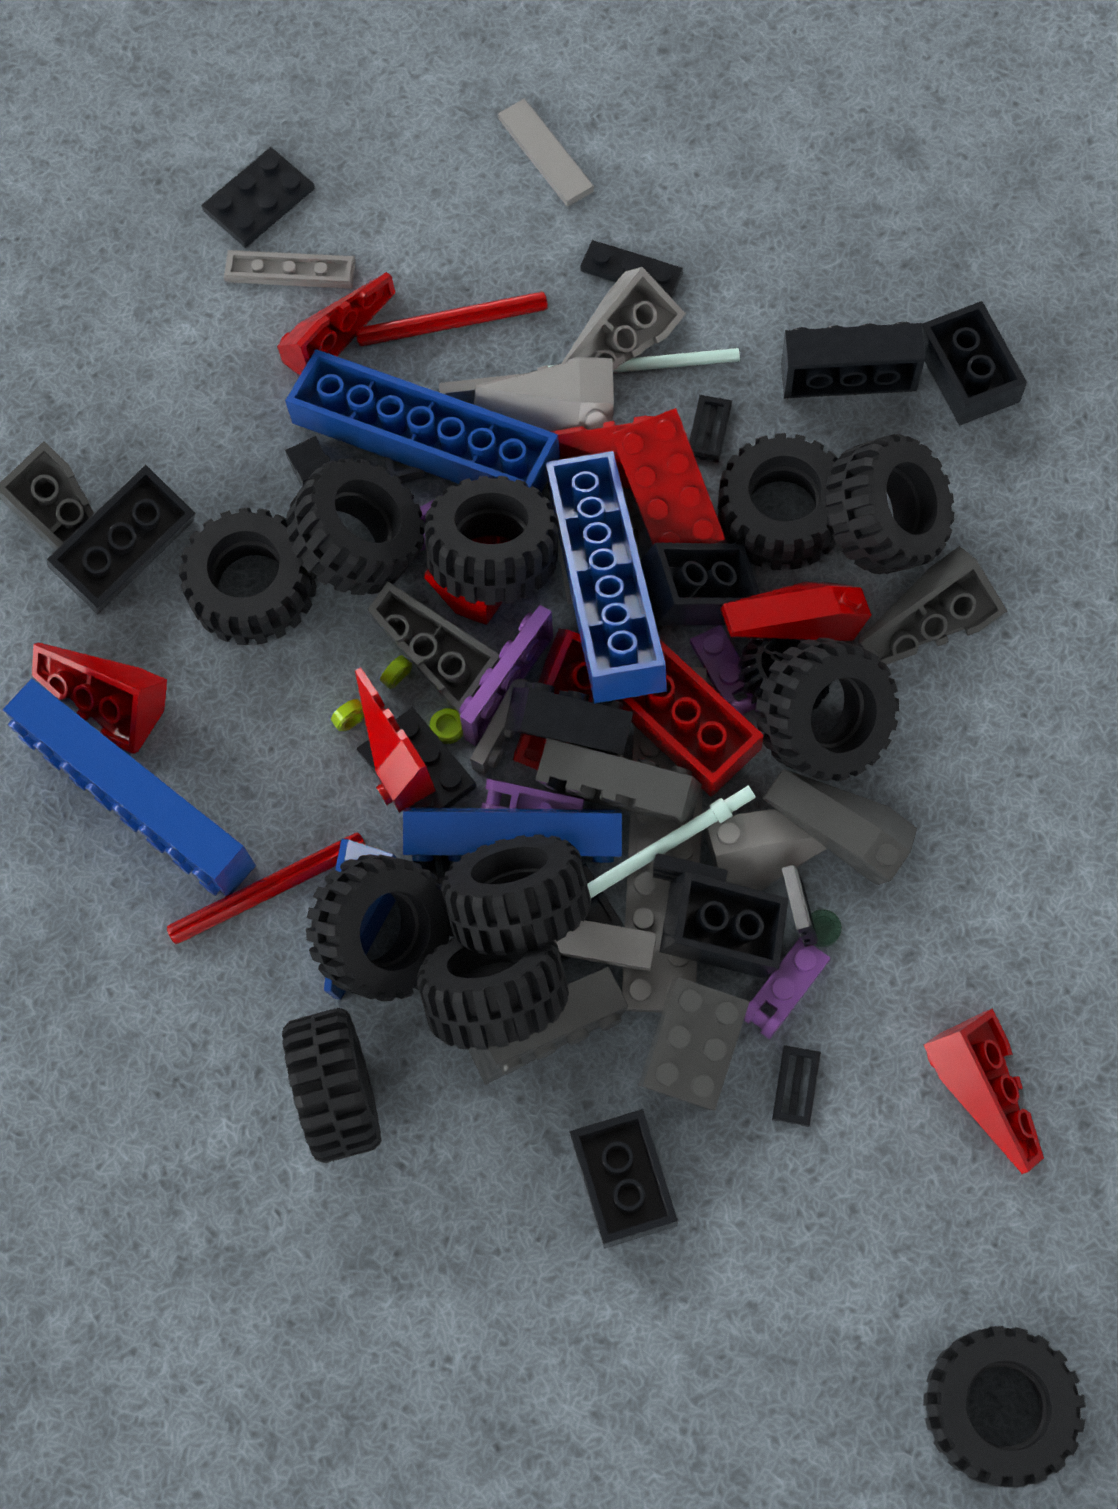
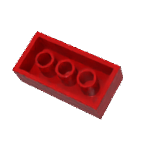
(667, 481)
(695, 725)

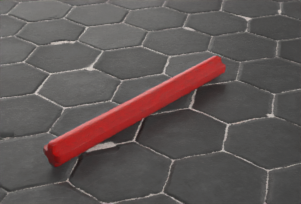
(451, 319)
(257, 892)

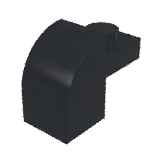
(306, 458)

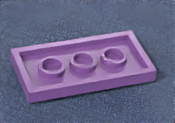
(515, 662)

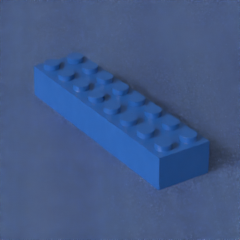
(417, 424)
(606, 578)
(128, 790)

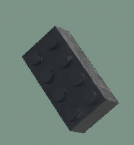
(852, 360)
(121, 539)

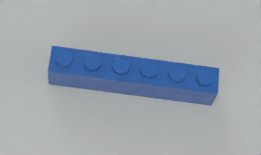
(465, 829)

